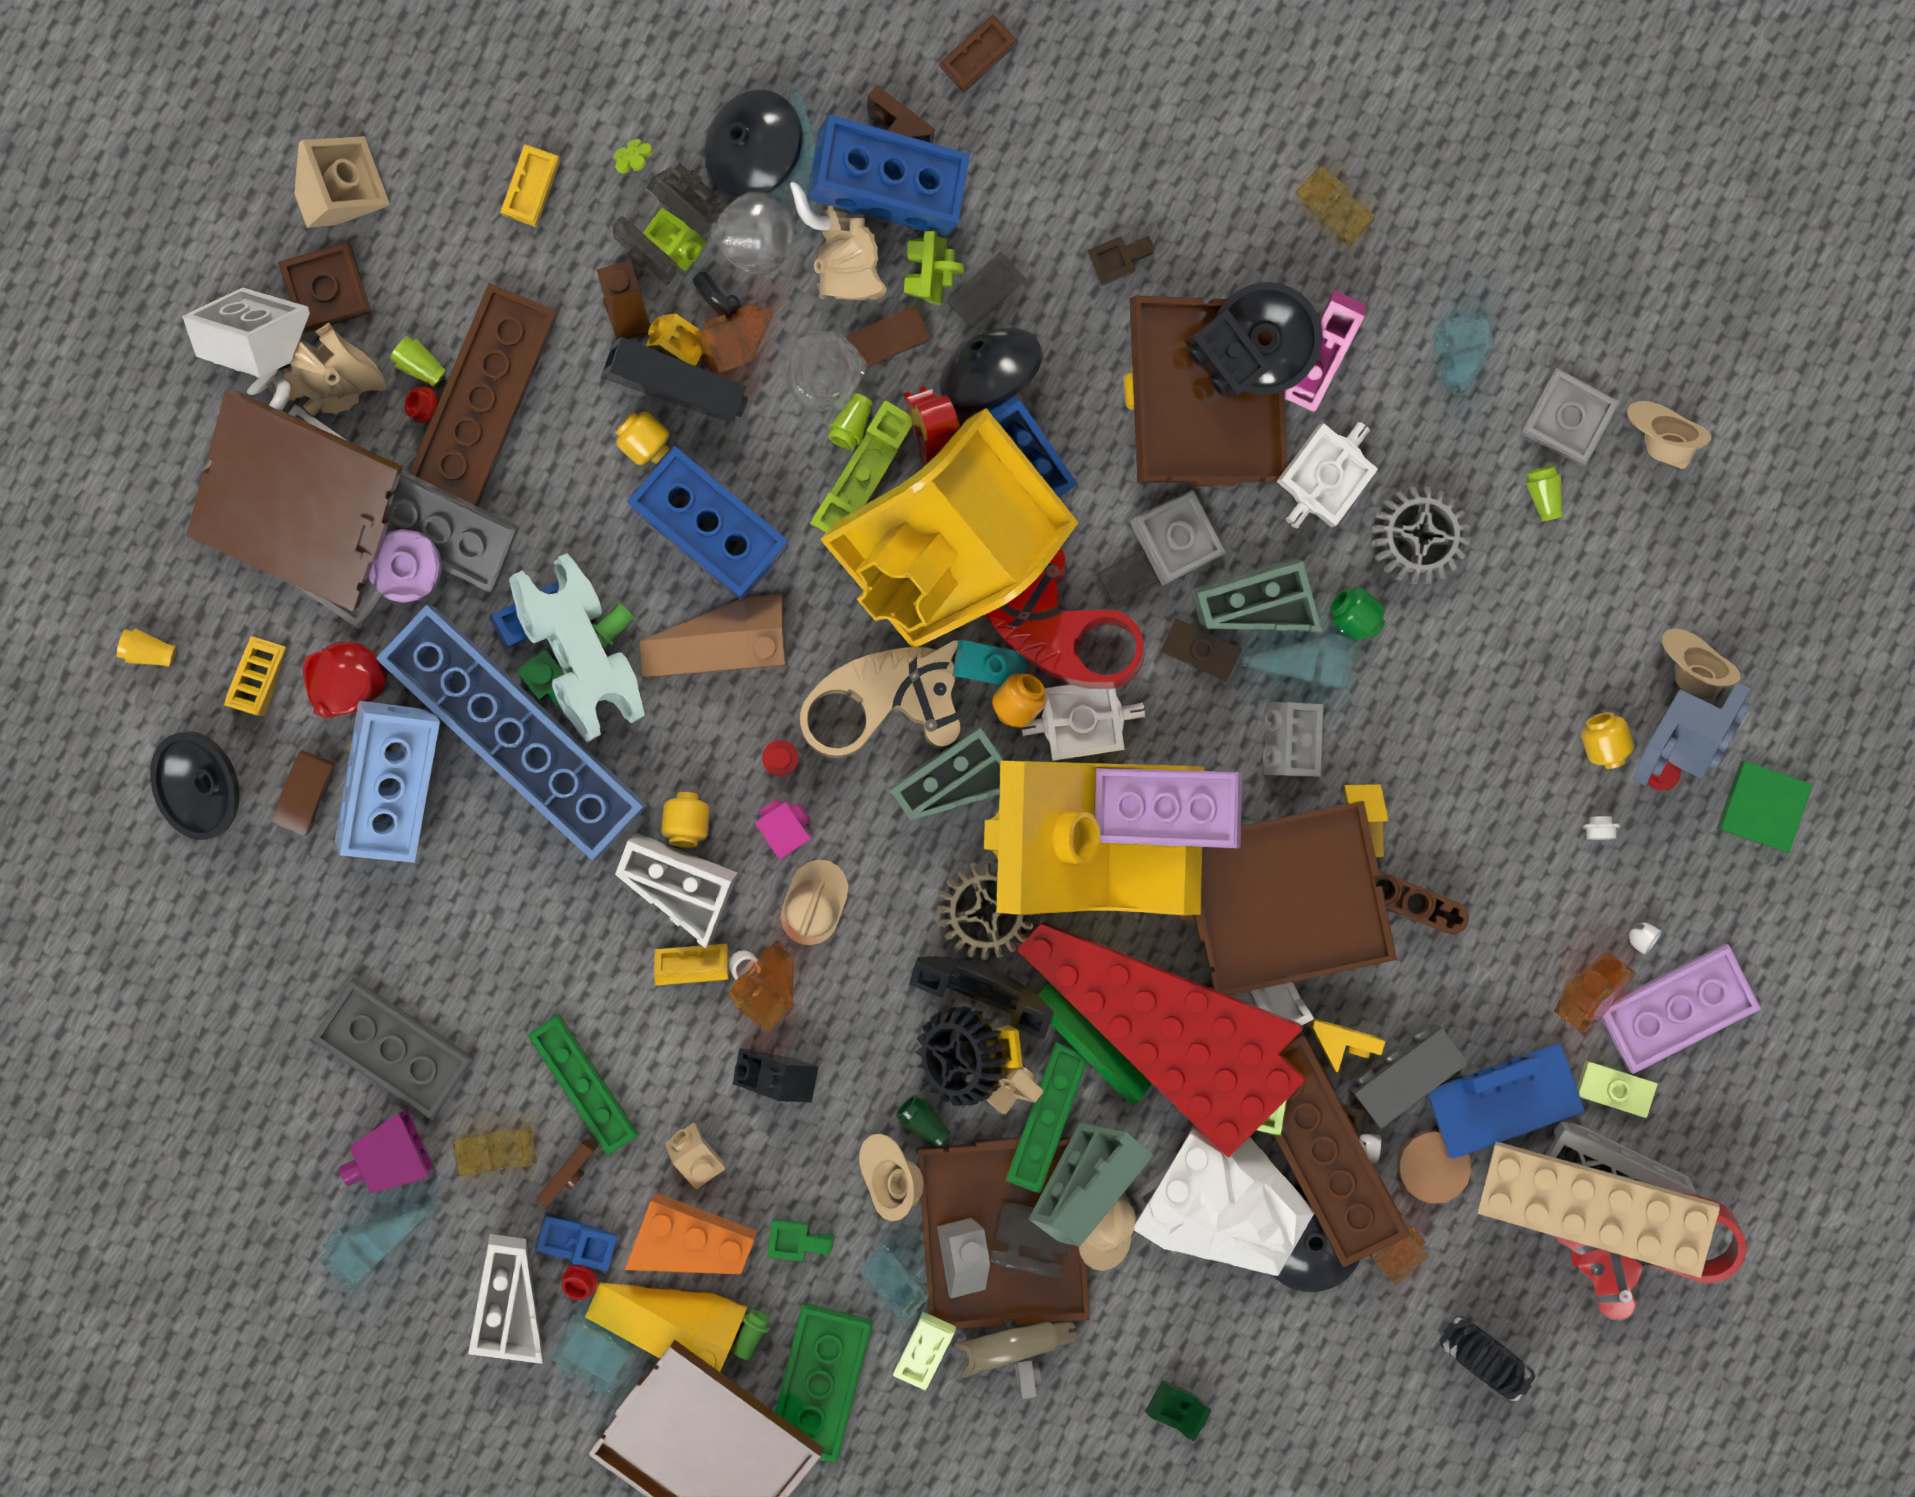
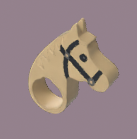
(901, 679)

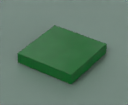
(1764, 806)

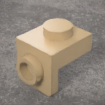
(1015, 1085)
(694, 1156)

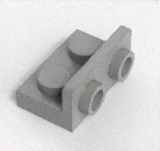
(1293, 739)

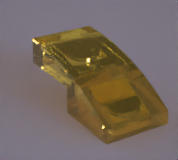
(1334, 206)
(494, 1151)

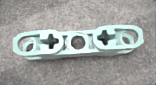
(586, 668)

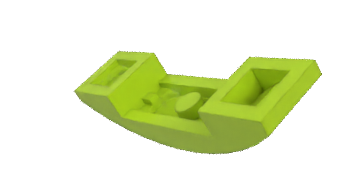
(866, 466)

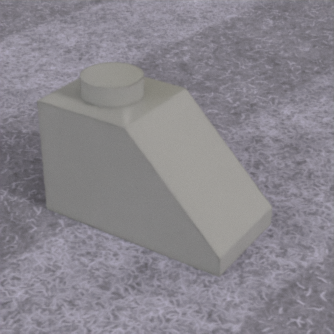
(964, 1257)

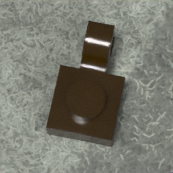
(1115, 259)

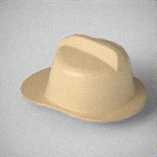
(1667, 434)
(1698, 666)
(814, 902)
(891, 1179)
(1111, 1237)

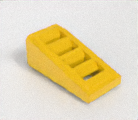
(269, 680)

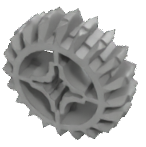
(1424, 519)

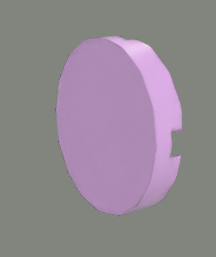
(406, 566)

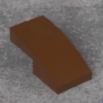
(890, 336)
(302, 792)

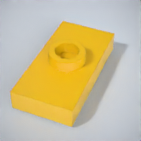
(530, 185)
(691, 964)

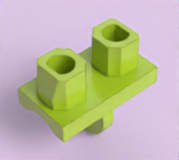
(937, 268)

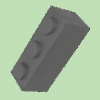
(1407, 1074)

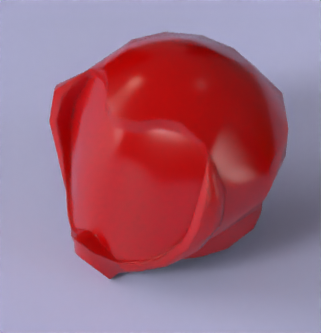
(342, 677)

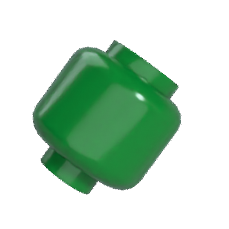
(1357, 614)

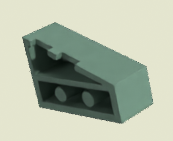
(1260, 599)
(952, 778)
(1088, 1182)

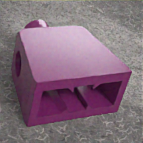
(389, 1156)

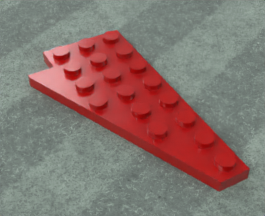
(1192, 1042)

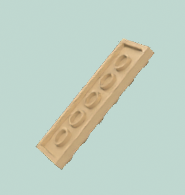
(1599, 1209)

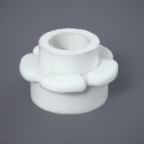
(1600, 828)

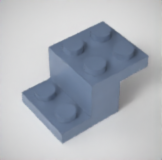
(1693, 734)

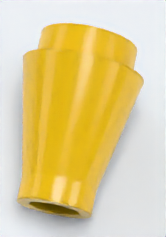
(143, 648)

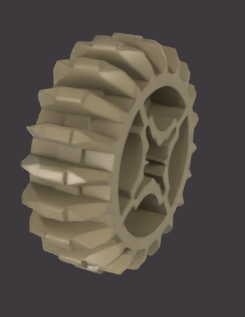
(955, 919)

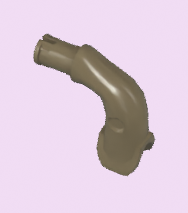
(1014, 1345)

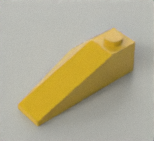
(655, 1317)

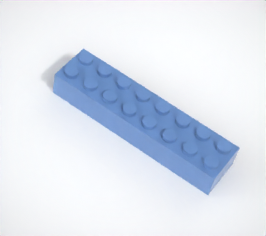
(512, 732)

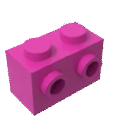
(784, 826)

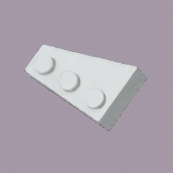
(677, 883)

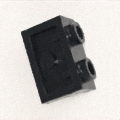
(1227, 355)

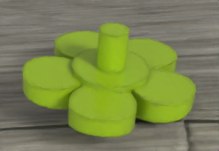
(632, 156)

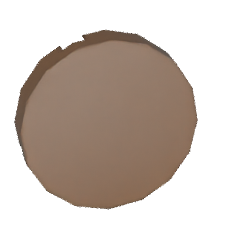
(1429, 1171)

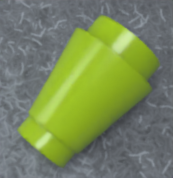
(417, 361)
(850, 423)
(1546, 492)

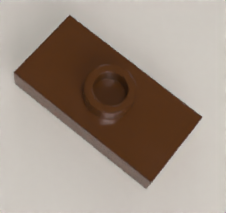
(978, 53)
(568, 1174)

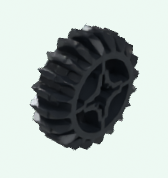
(971, 1051)
(1487, 1358)

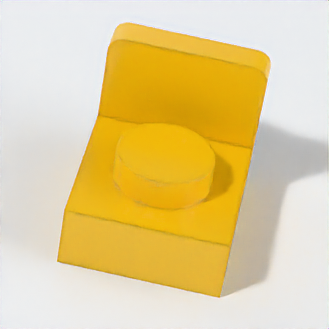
(675, 338)

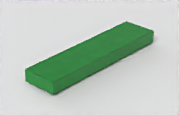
(1094, 1046)
(583, 1084)
(1047, 1118)

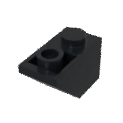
(775, 1076)

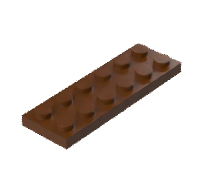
(483, 393)
(1335, 1165)

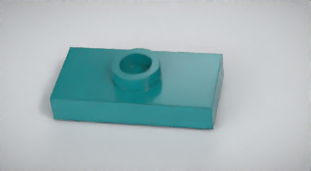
(986, 662)

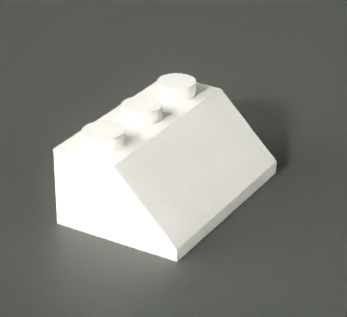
(247, 331)

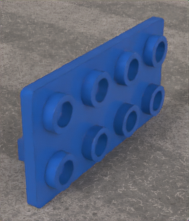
(1505, 1100)

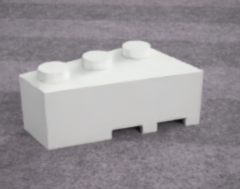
(506, 1304)

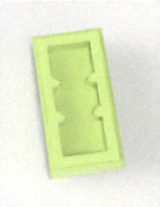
(1616, 1089)
(924, 1351)

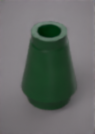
(922, 1120)

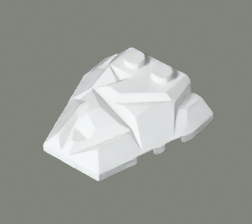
(1226, 1207)

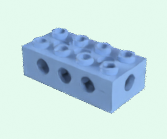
(403, 799)

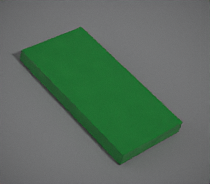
(823, 1375)

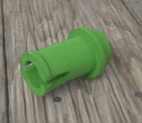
(612, 624)
(754, 1327)

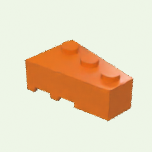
(689, 1240)

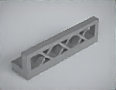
(1617, 1157)

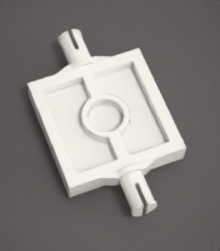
(1327, 475)
(1083, 721)

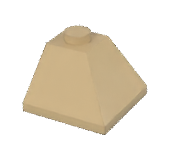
(337, 181)

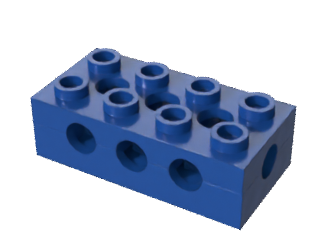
(903, 159)
(708, 498)

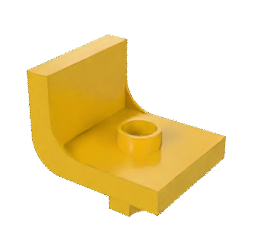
(953, 535)
(1055, 856)

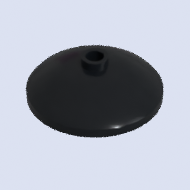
(765, 150)
(1293, 330)
(991, 369)
(194, 785)
(1313, 1268)

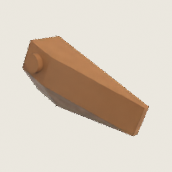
(724, 639)

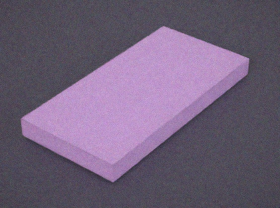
(1169, 807)
(1679, 1008)

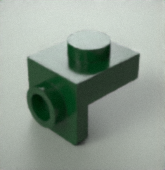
(1178, 1409)

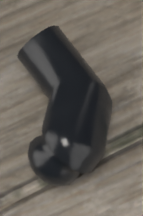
(714, 297)

